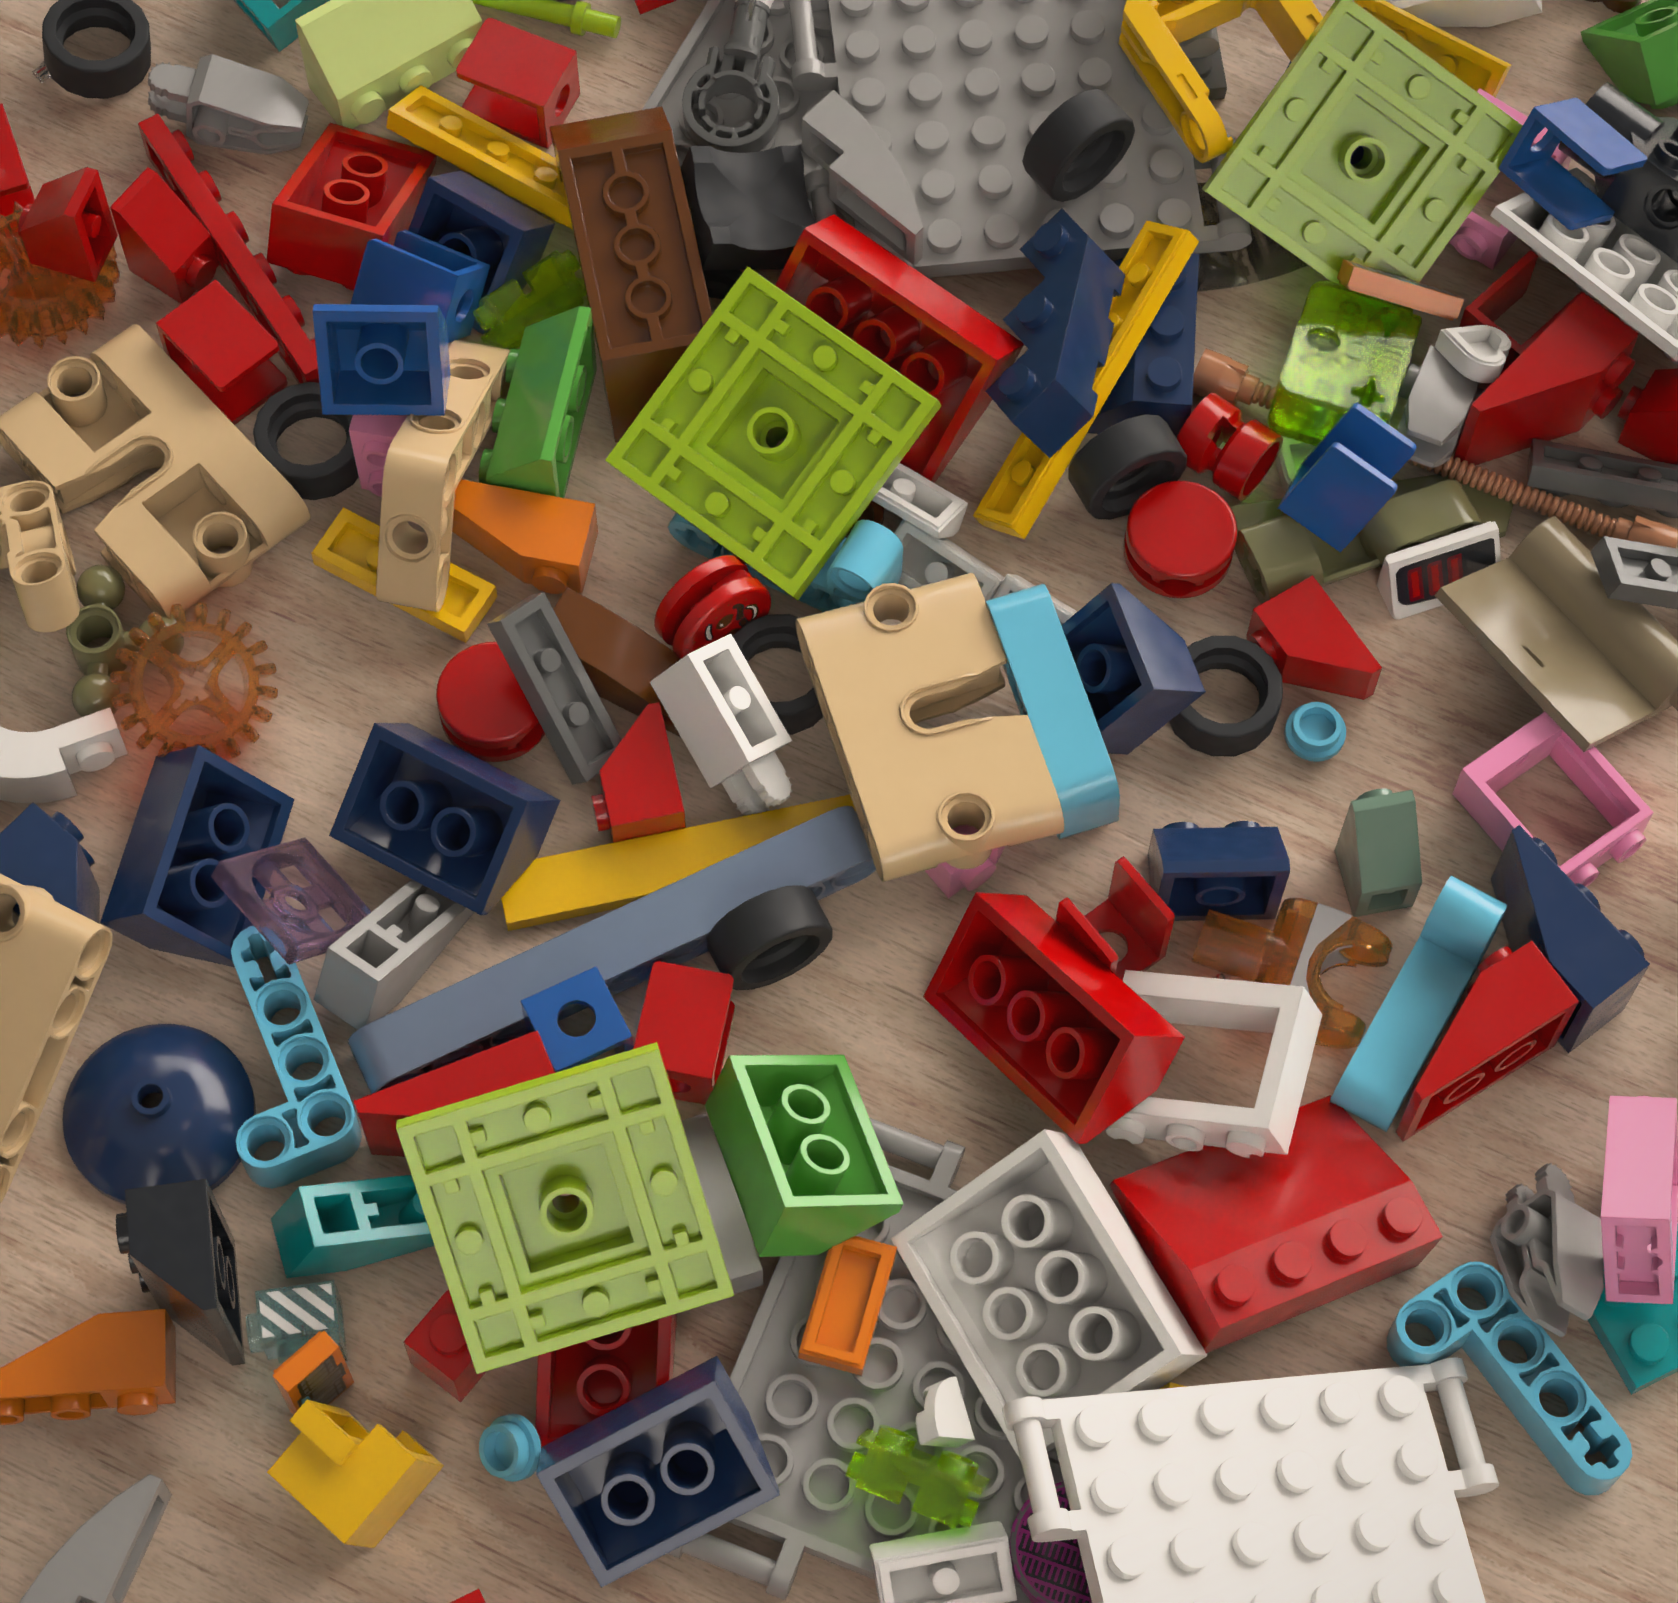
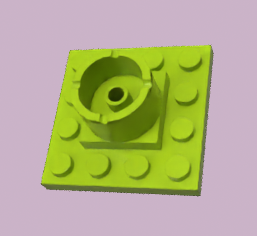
(1423, 137)
(743, 384)
(551, 1267)

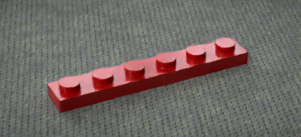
(247, 273)

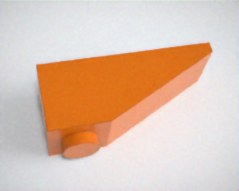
(528, 533)

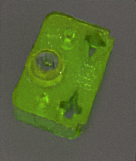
(1340, 355)

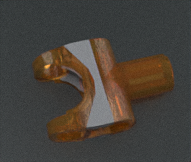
(1298, 950)

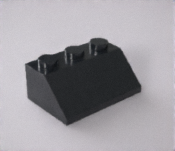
(186, 1260)

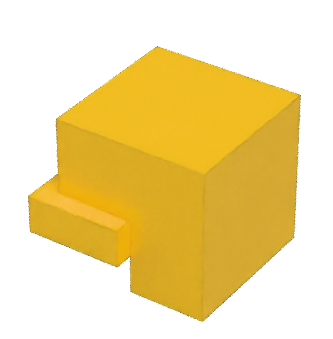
(350, 1476)

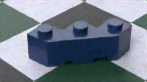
(1065, 335)

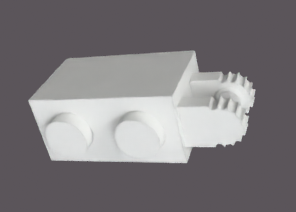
(727, 724)

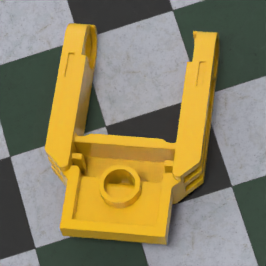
(1152, 40)

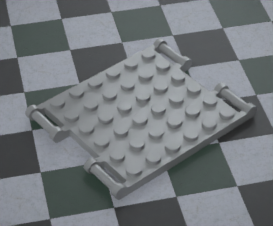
(960, 98)
(815, 1413)

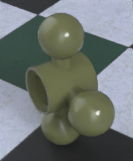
(101, 591)

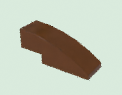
(615, 653)

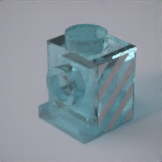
(294, 1315)

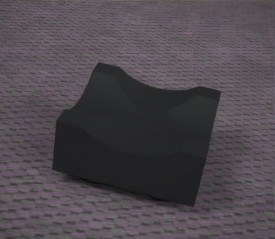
(746, 205)

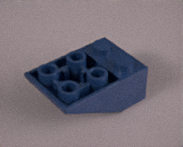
(1570, 931)

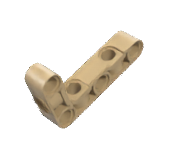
(422, 477)
(38, 555)

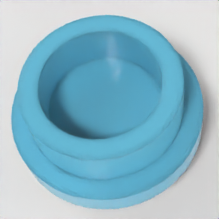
(1315, 731)
(510, 1448)

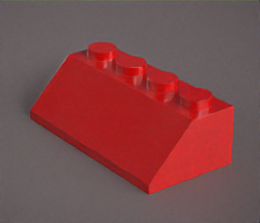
(1051, 1015)

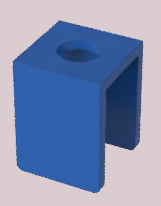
(1548, 180)
(422, 274)
(1347, 477)
(566, 1051)

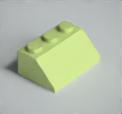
(378, 51)

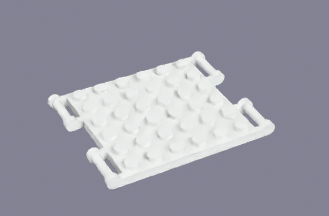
(1262, 1488)

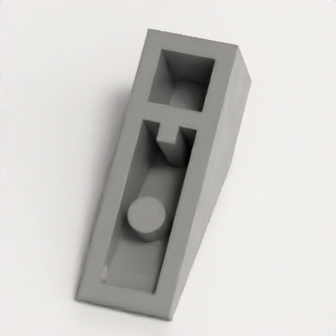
(387, 953)

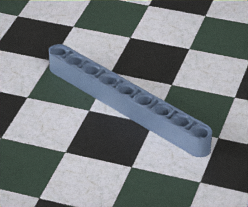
(623, 945)

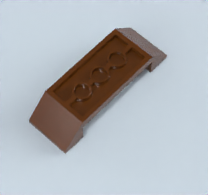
(632, 250)

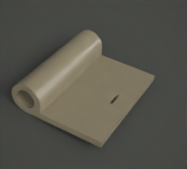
(1576, 652)

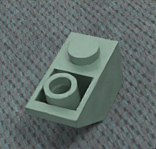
(1380, 852)

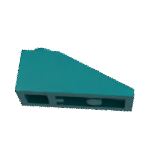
(349, 1225)

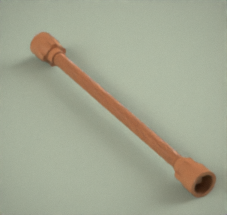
(1234, 383)

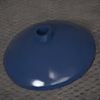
(182, 1138)

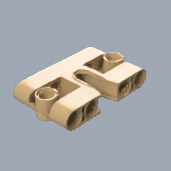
(141, 417)
(915, 780)
(45, 986)

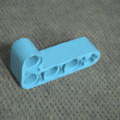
(860, 563)
(1055, 700)
(1419, 1003)
(289, 1048)
(1516, 1383)

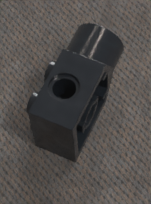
(1645, 195)

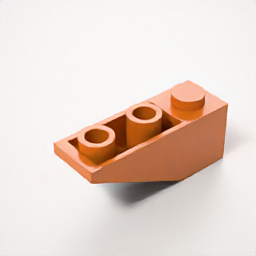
(99, 1364)

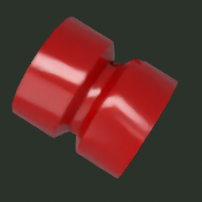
(1247, 451)

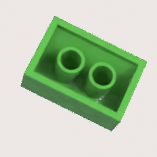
(1640, 51)
(544, 405)
(800, 1151)

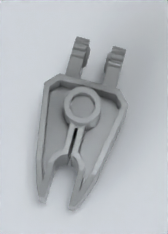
(230, 105)
(1435, 407)
(1550, 1251)

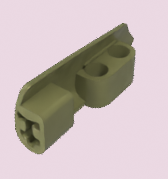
(1282, 552)

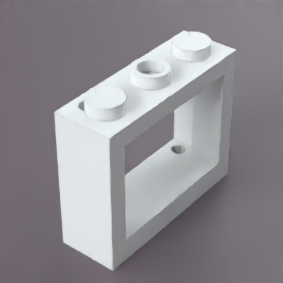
(1239, 1006)

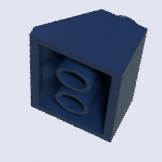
(1162, 367)
(442, 816)
(186, 823)
(657, 1472)

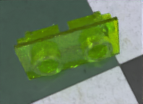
(510, 310)
(942, 1480)

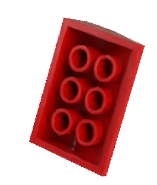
(906, 325)
(1276, 1232)

